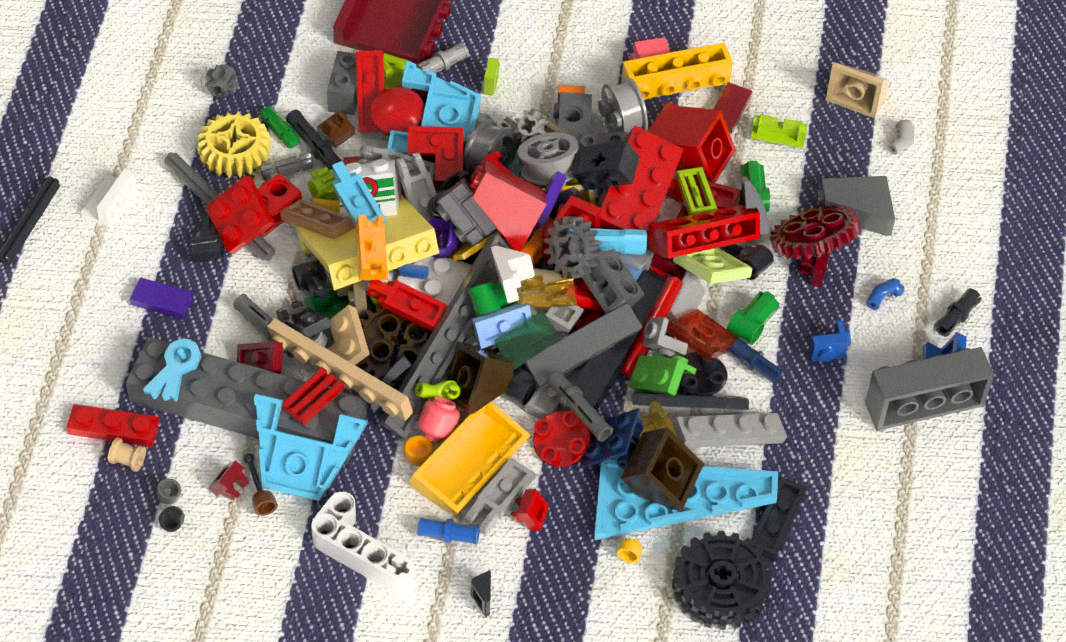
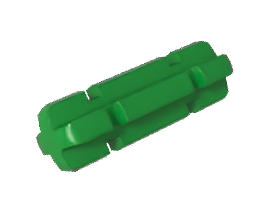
(279, 127)

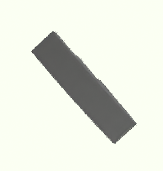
(584, 344)

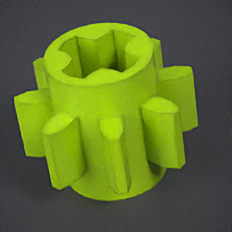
(321, 184)

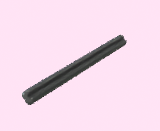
(208, 194)

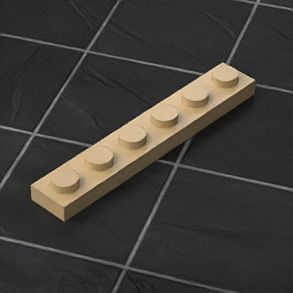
(354, 378)

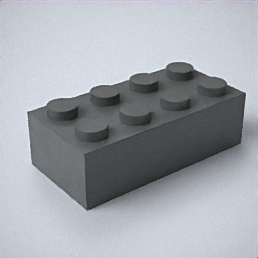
(929, 388)

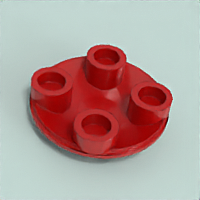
(397, 110)
(560, 438)

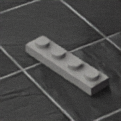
(730, 430)

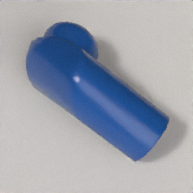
(414, 271)

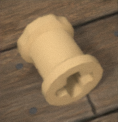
(126, 454)

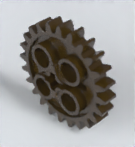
(379, 339)

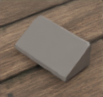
(688, 297)

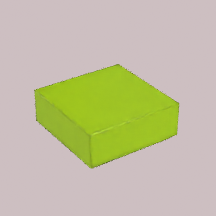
(491, 76)

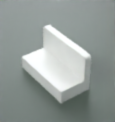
(110, 198)

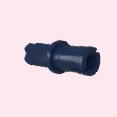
(755, 360)

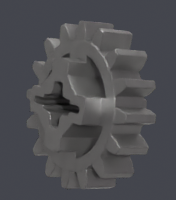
(572, 247)

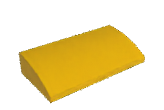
(469, 458)

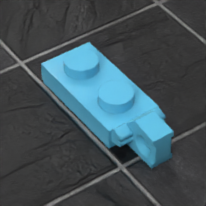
(354, 194)

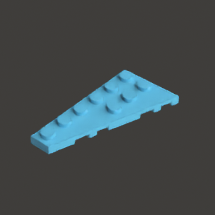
(714, 493)

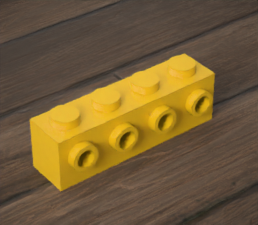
(680, 70)

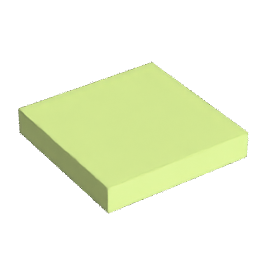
(714, 266)

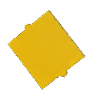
(467, 250)

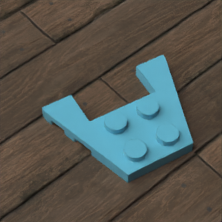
(445, 105)
(297, 462)

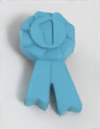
(180, 358)

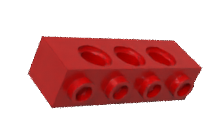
(704, 231)

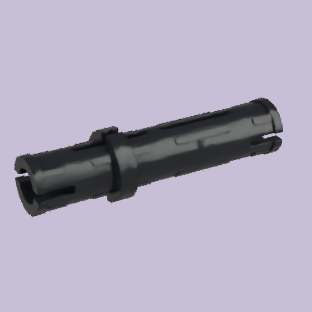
(320, 148)

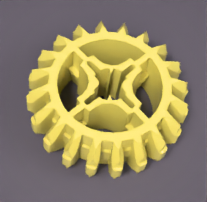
(233, 144)

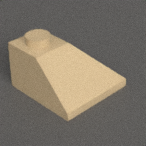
(857, 89)

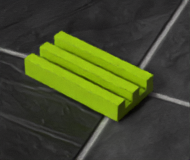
(711, 205)

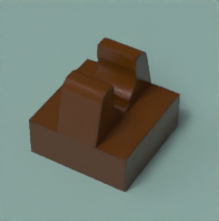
(336, 129)

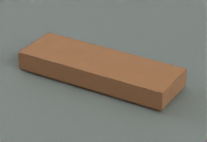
(317, 219)

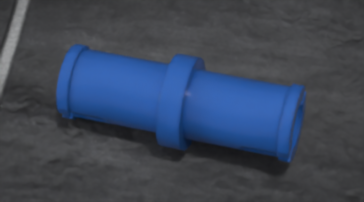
(448, 530)

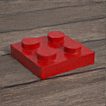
(239, 214)

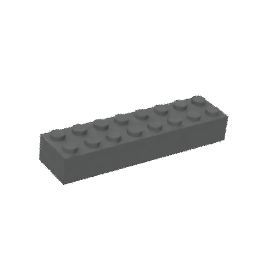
(224, 393)

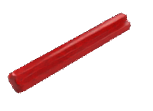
(660, 309)

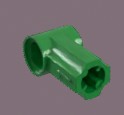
(756, 175)
(488, 298)
(751, 321)

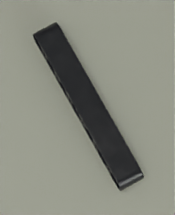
(604, 369)

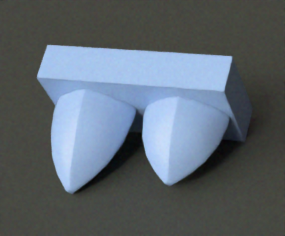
(496, 323)

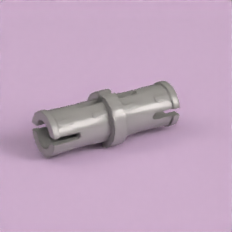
(445, 59)

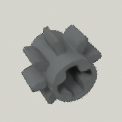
(221, 80)

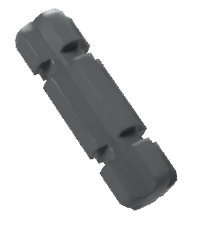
(287, 166)

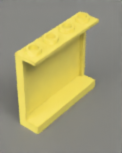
(407, 240)

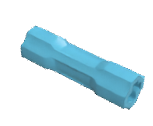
(623, 241)

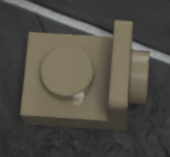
(356, 295)

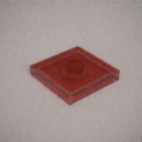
(702, 334)

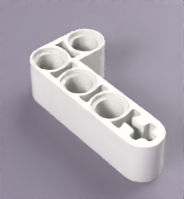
(392, 572)

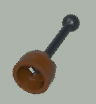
(262, 501)

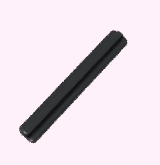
(28, 220)

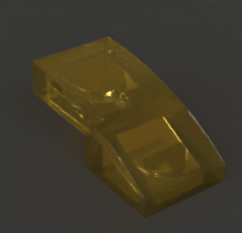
(553, 294)

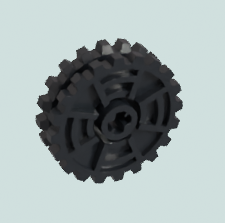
(742, 583)

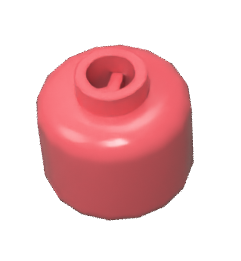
(438, 419)

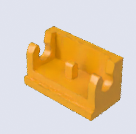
(371, 249)

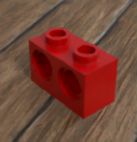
(278, 194)

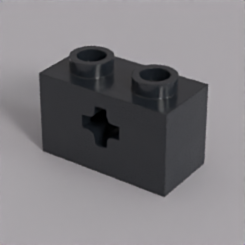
(606, 165)

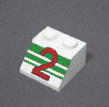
(383, 183)

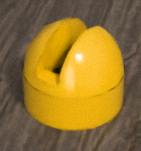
(629, 550)

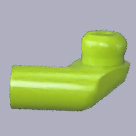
(446, 389)

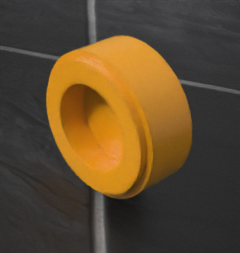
(417, 450)

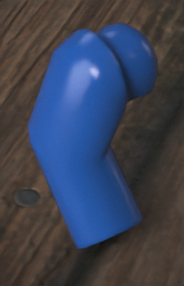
(882, 289)

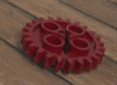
(815, 232)

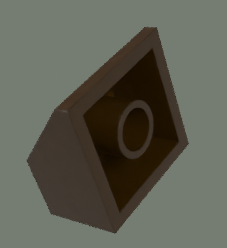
(479, 375)
(662, 469)

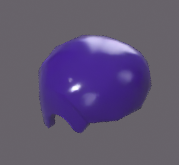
(445, 237)

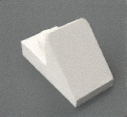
(512, 268)

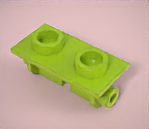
(785, 133)

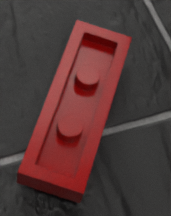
(369, 84)
(113, 424)

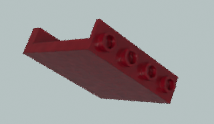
(395, 26)

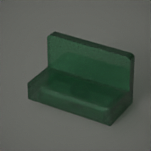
(527, 339)

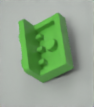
(659, 374)

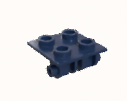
(619, 445)

